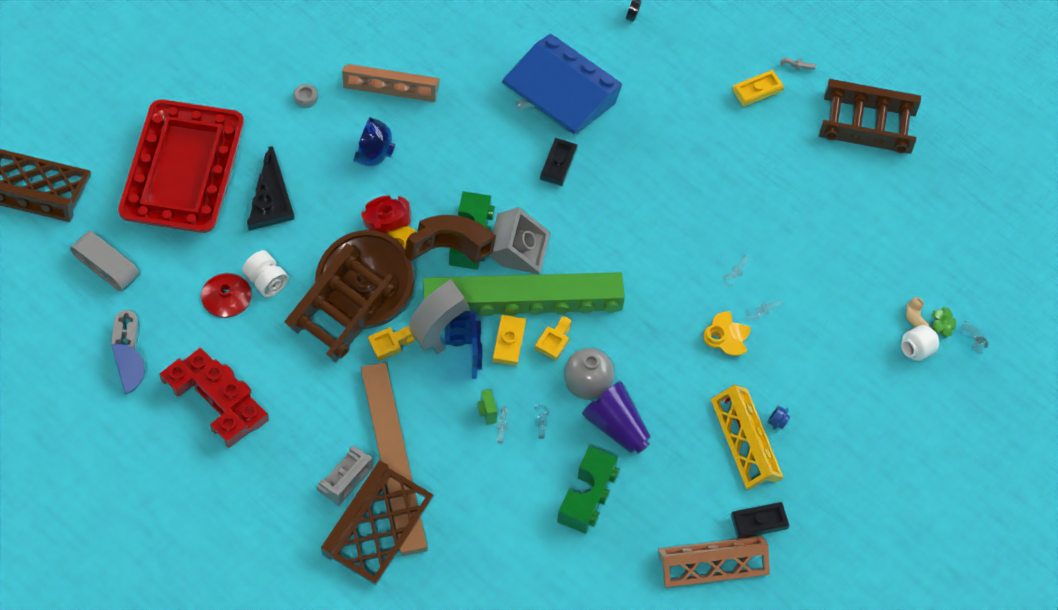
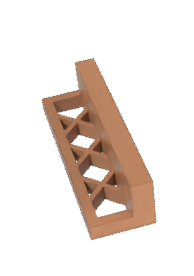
(390, 82)
(714, 551)

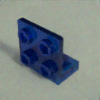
(466, 330)

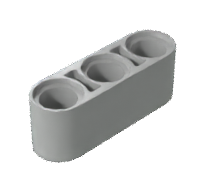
(104, 260)

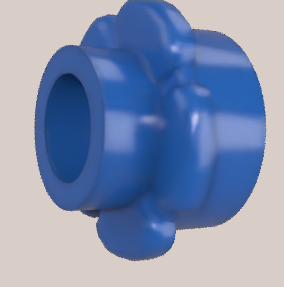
(779, 418)

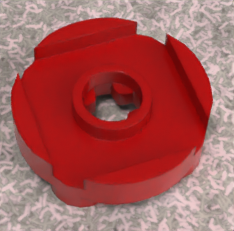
(397, 214)

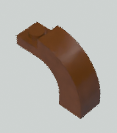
(452, 232)

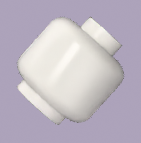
(920, 343)

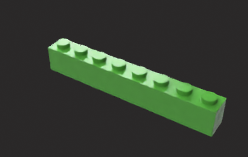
(537, 293)

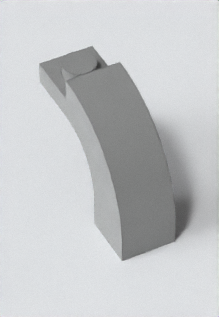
(435, 314)

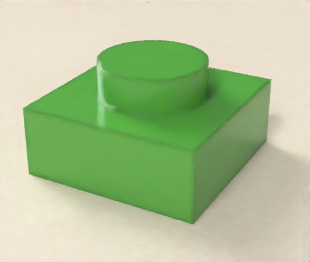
(487, 407)

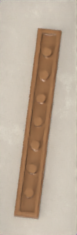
(392, 450)

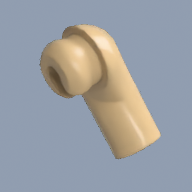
(913, 312)

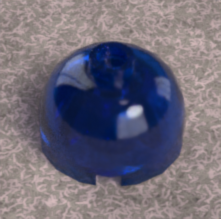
(374, 144)

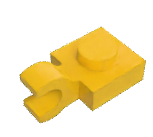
(554, 340)
(388, 343)

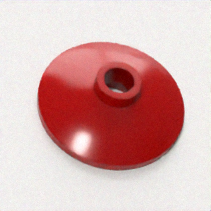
(226, 304)

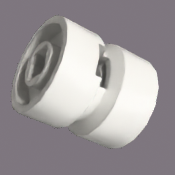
(265, 274)

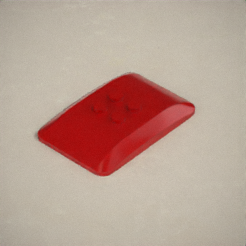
(182, 166)

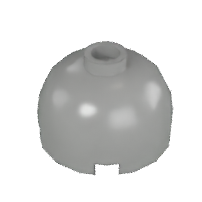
(589, 373)

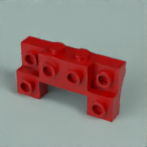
(221, 390)

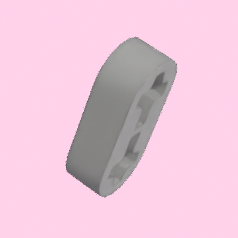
(132, 329)

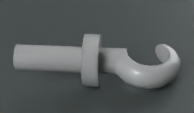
(799, 64)

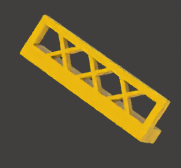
(755, 436)

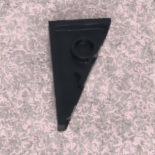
(271, 200)

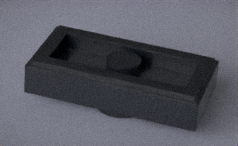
(558, 162)
(760, 520)

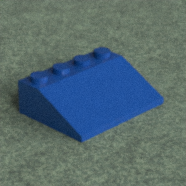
(563, 83)

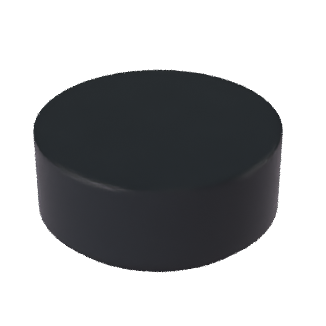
(633, 10)

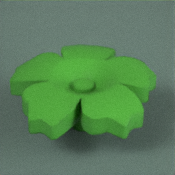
(944, 321)

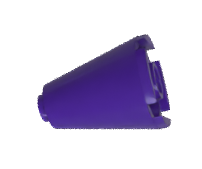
(618, 418)

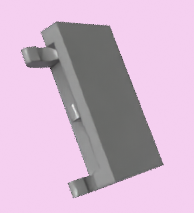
(346, 476)

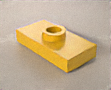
(758, 88)
(509, 340)

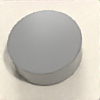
(305, 96)

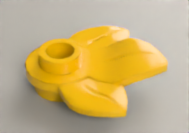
(730, 335)

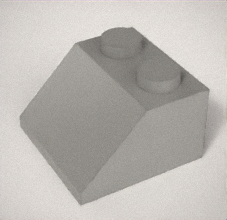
(519, 241)

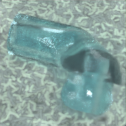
(977, 335)

